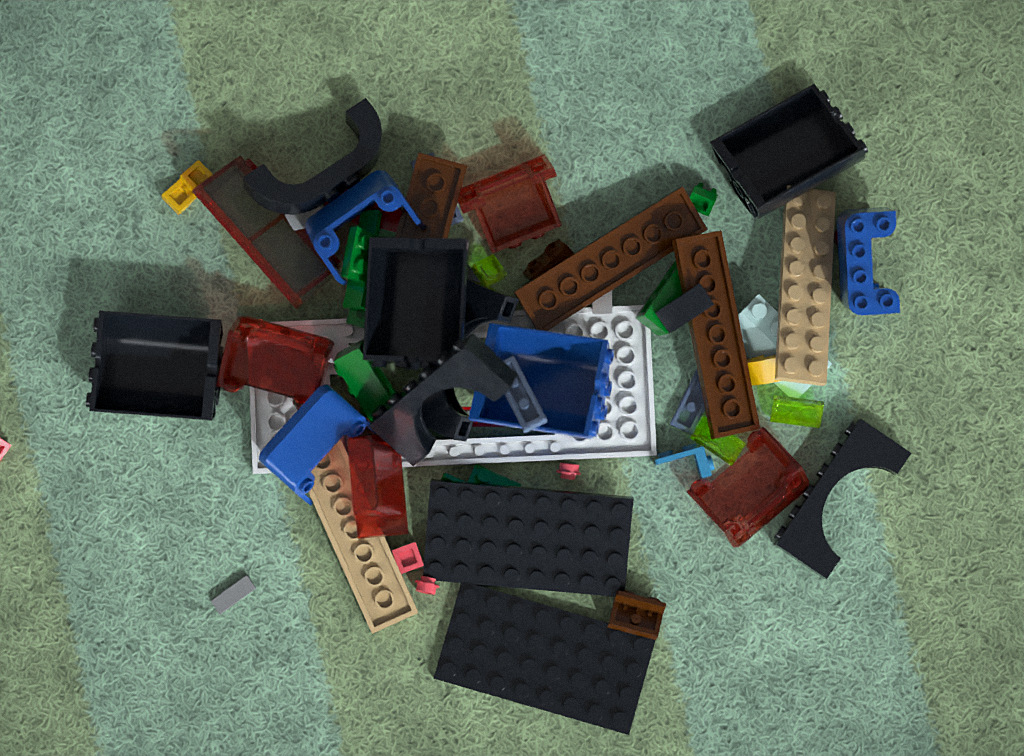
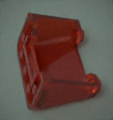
(274, 359)
(751, 489)

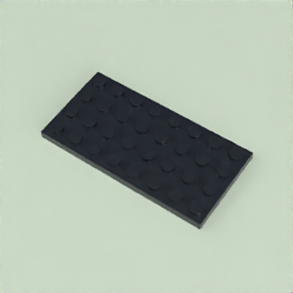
(527, 537)
(544, 658)

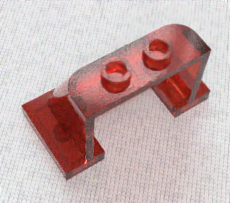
(513, 204)
(377, 487)

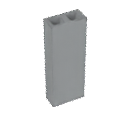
(233, 594)

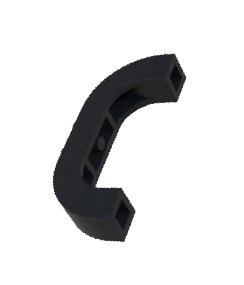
(330, 182)

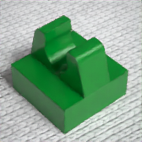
(703, 199)

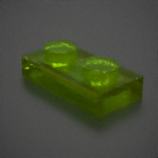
(796, 411)
(726, 448)

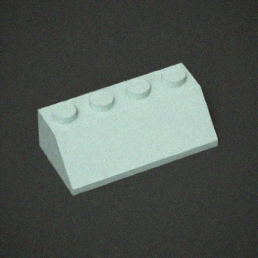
(759, 337)

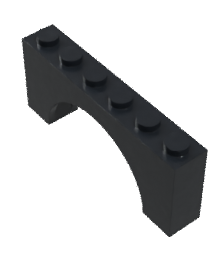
(466, 366)
(442, 410)
(804, 534)

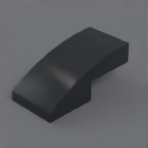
(684, 308)

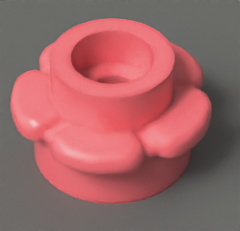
(568, 470)
(426, 585)

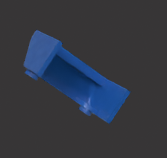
(373, 189)
(309, 438)

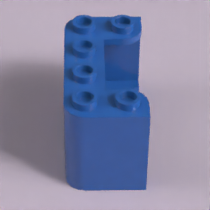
(856, 283)

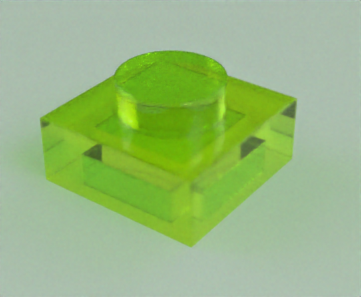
(489, 270)

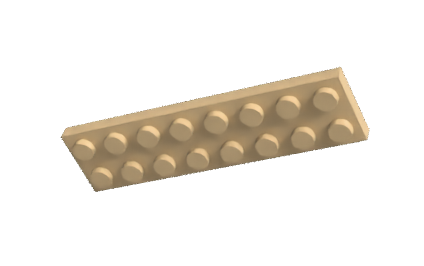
(805, 288)
(365, 561)

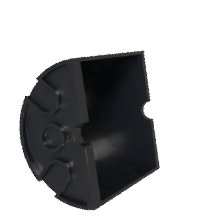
(786, 145)
(414, 300)
(155, 365)

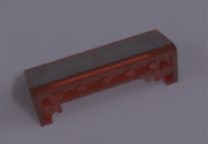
(264, 235)

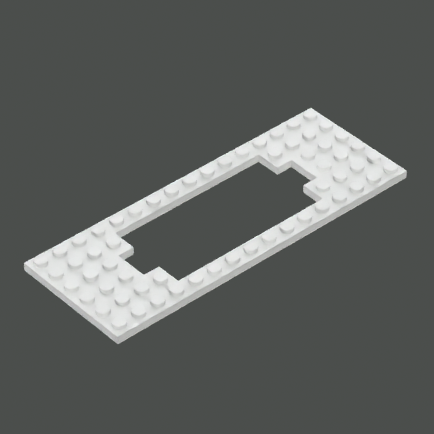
(624, 432)

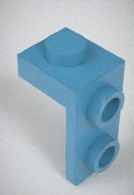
(703, 462)

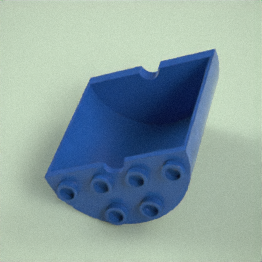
(564, 374)

